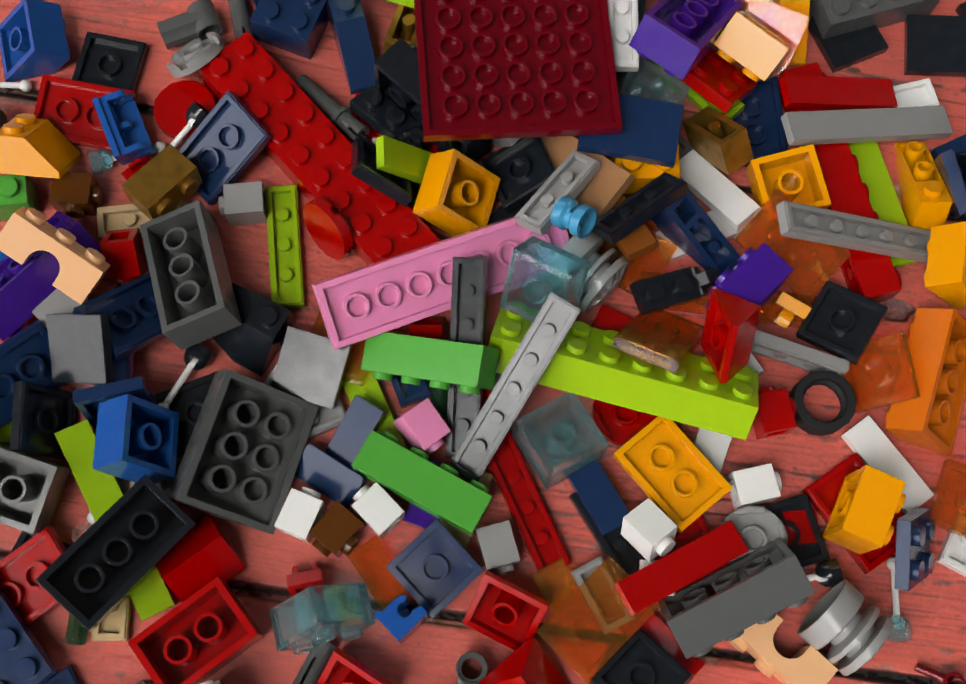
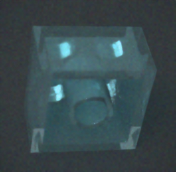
(538, 270)
(559, 439)

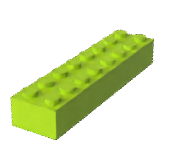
(596, 370)

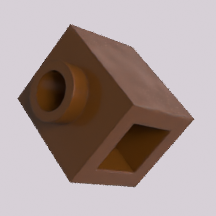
(76, 194)
(337, 531)

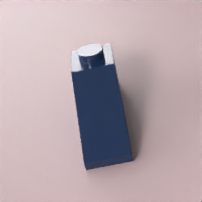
(353, 43)
(696, 234)

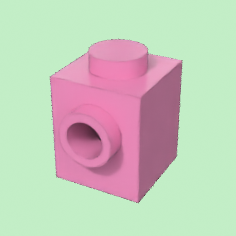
(422, 427)

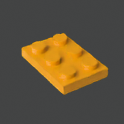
(672, 472)

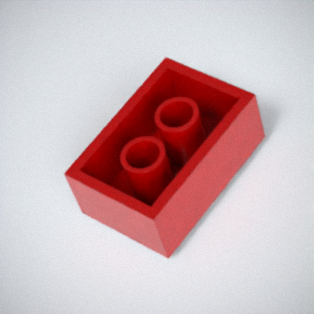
(196, 637)

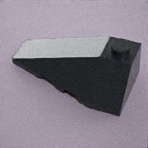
(261, 332)

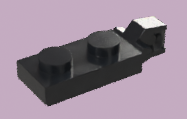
(387, 117)
(672, 289)

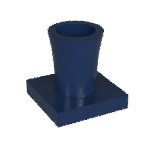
(124, 383)

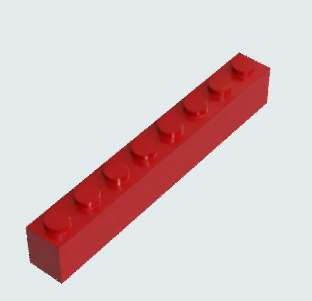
(863, 271)

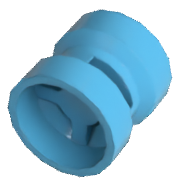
(572, 216)

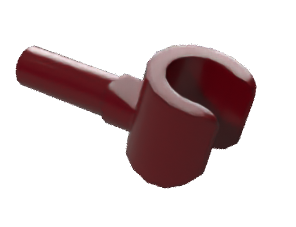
(939, 676)

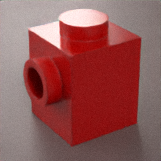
(124, 253)
(774, 413)

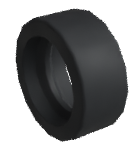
(840, 388)

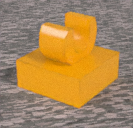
(790, 308)

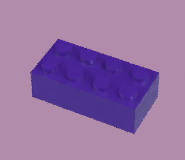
(682, 32)

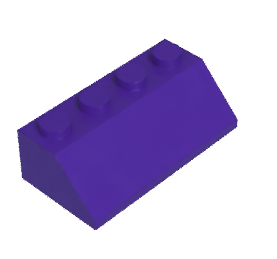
(29, 284)

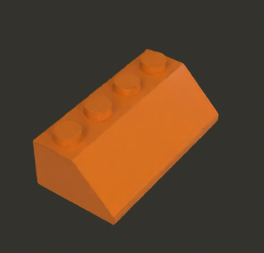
(939, 364)

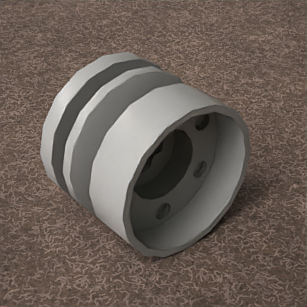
(602, 275)
(852, 634)

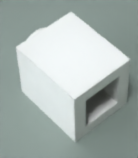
(754, 486)
(377, 509)
(300, 513)
(649, 530)

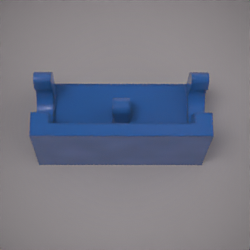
(123, 126)
(398, 621)

